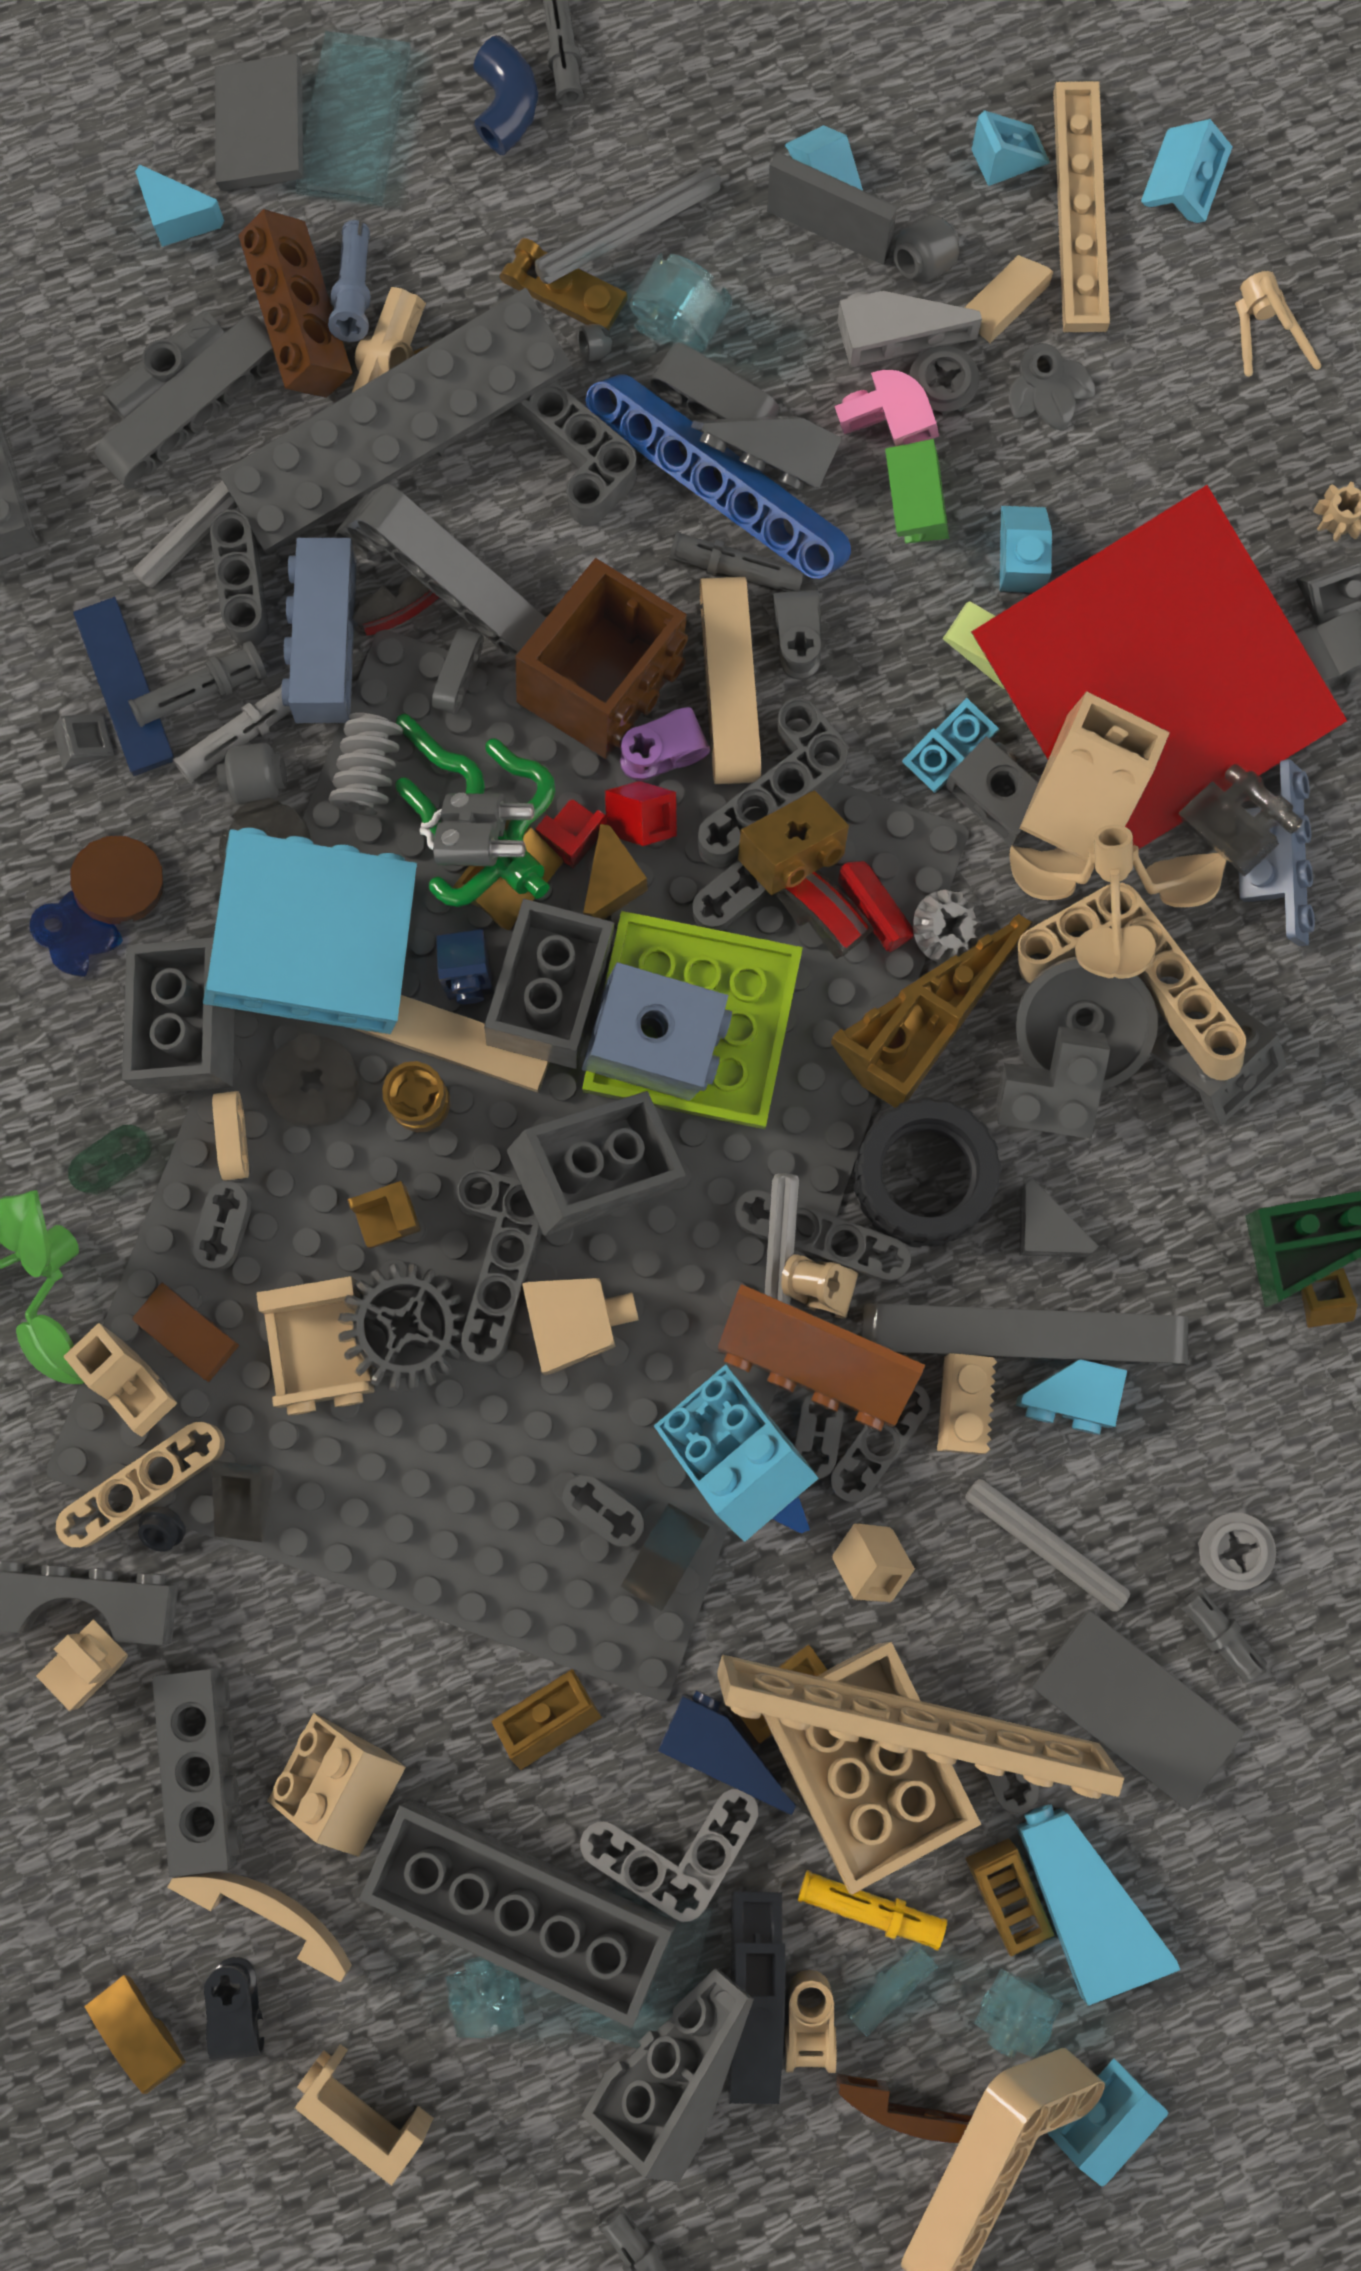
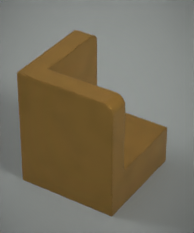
(385, 1214)

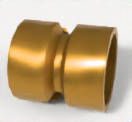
(416, 1096)

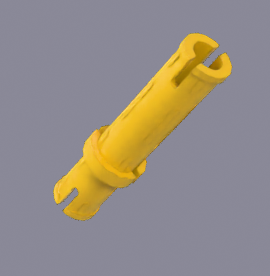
(875, 1911)

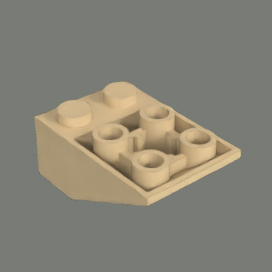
(1093, 775)

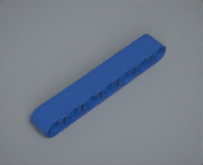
(739, 479)

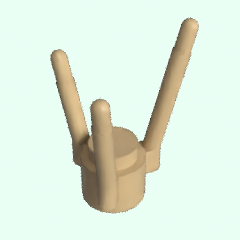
(1264, 301)

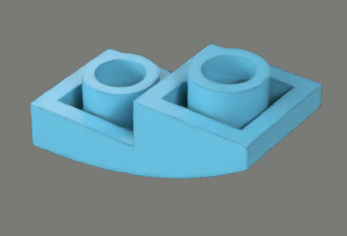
(949, 744)

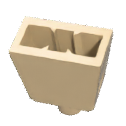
(574, 1320)

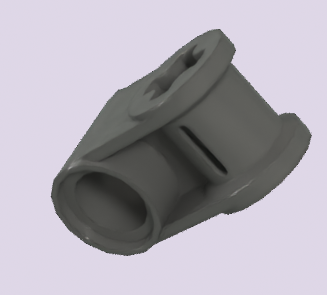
(798, 627)

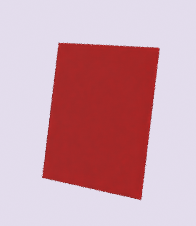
(1178, 636)

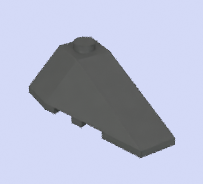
(666, 2091)

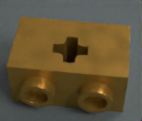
(793, 842)

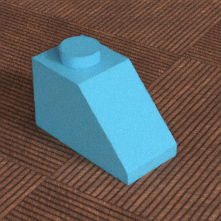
(1025, 549)

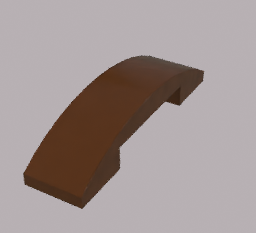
(872, 2100)

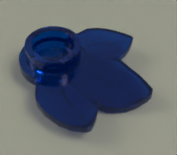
(77, 937)

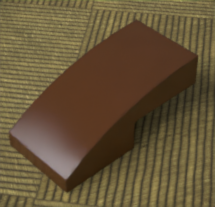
(185, 1332)

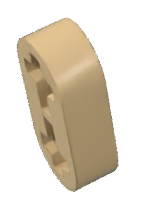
(230, 1135)

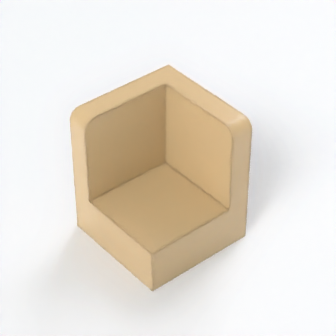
(872, 1563)

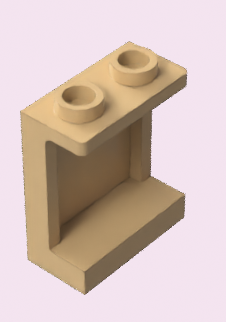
(306, 1346)
(357, 2124)

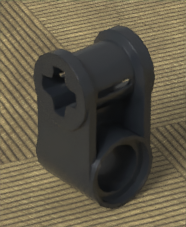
(233, 2018)

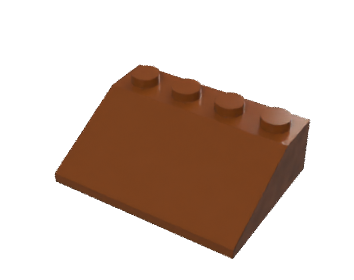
(818, 1358)

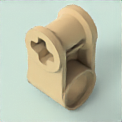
(819, 1284)
(810, 2031)

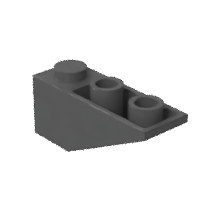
(782, 442)

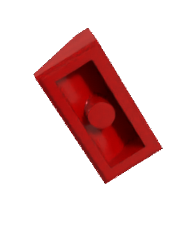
(875, 904)

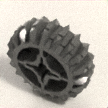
(383, 1316)

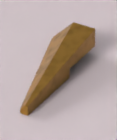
(905, 1037)

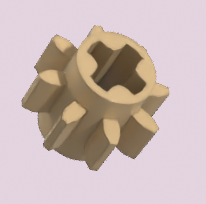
(1340, 511)

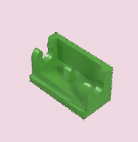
(917, 492)

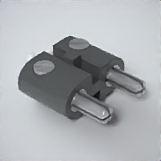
(473, 828)

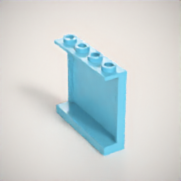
(311, 931)

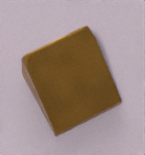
(1330, 1311)

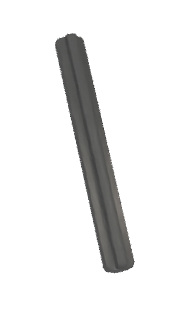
(627, 225)

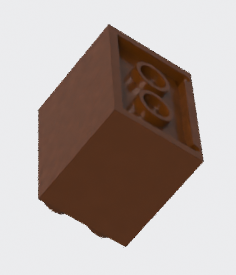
(601, 658)

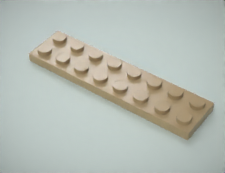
(917, 1725)

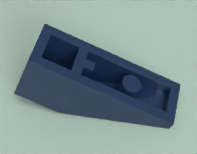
(714, 1745)

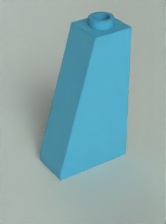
(1095, 1919)

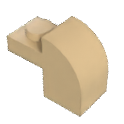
(120, 1377)
(82, 1665)

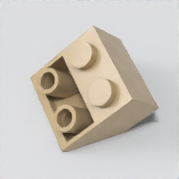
(335, 1786)

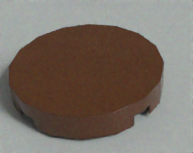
(116, 879)

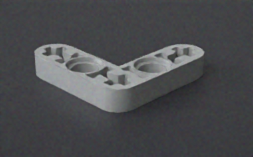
(689, 1869)

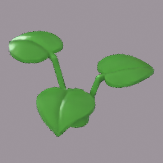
(41, 1255)

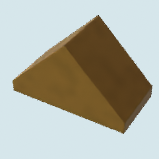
(613, 877)

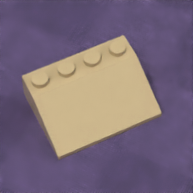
(868, 1801)

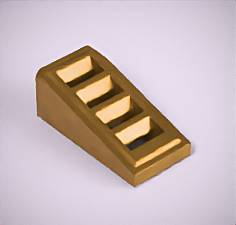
(992, 1860)

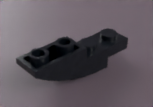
(760, 1972)

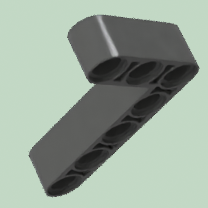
(415, 540)

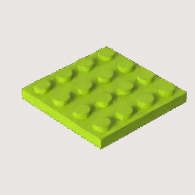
(760, 989)

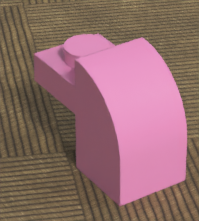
(898, 401)

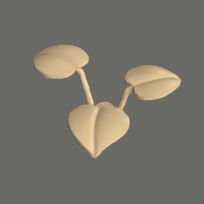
(1117, 950)

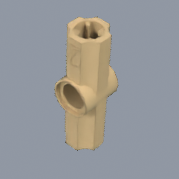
(391, 336)

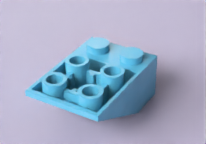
(735, 1453)

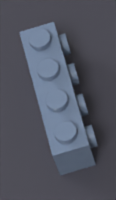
(321, 630)

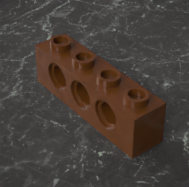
(294, 303)

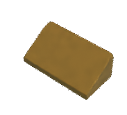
(546, 1719)

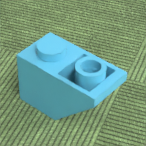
(1080, 1392)

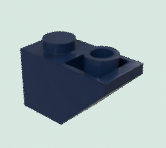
(464, 966)

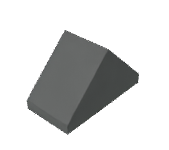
(1048, 1228)

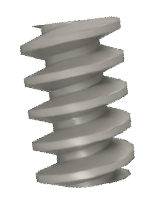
(362, 763)

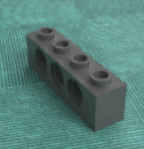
(188, 1847)

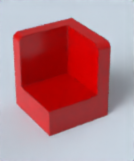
(641, 812)
(571, 831)

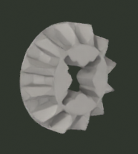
(929, 923)
(1257, 1562)

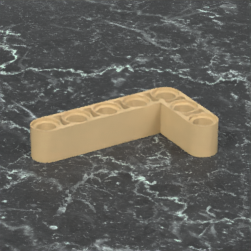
(1171, 1000)
(992, 2152)

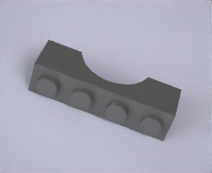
(134, 1610)

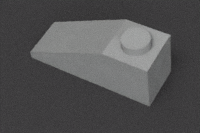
(898, 325)

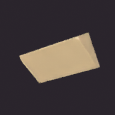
(1009, 295)

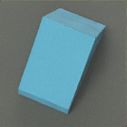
(1006, 147)
(827, 152)
(176, 208)

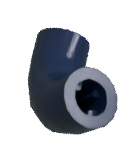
(514, 91)

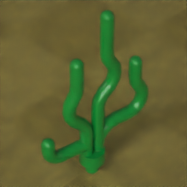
(521, 873)

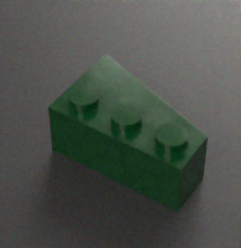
(1303, 1242)

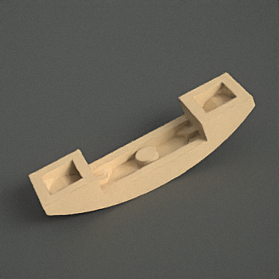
(321, 1947)

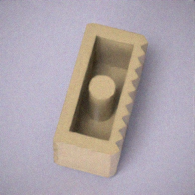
(966, 1404)

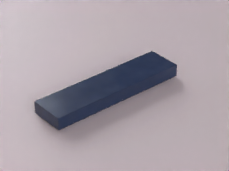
(120, 680)

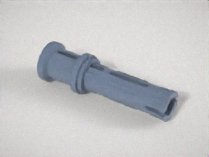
(350, 293)

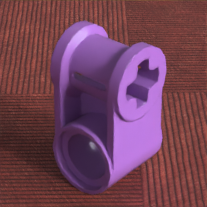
(670, 742)

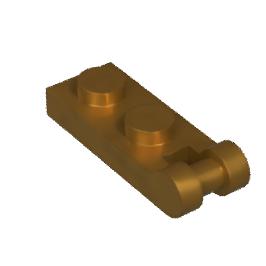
(574, 294)

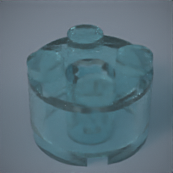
(679, 303)

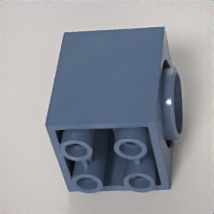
(687, 1027)

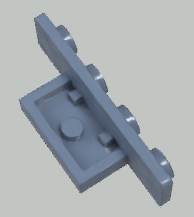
(1285, 870)

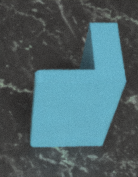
(1188, 169)
(1113, 2128)

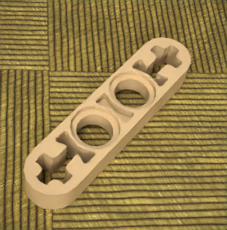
(144, 1490)

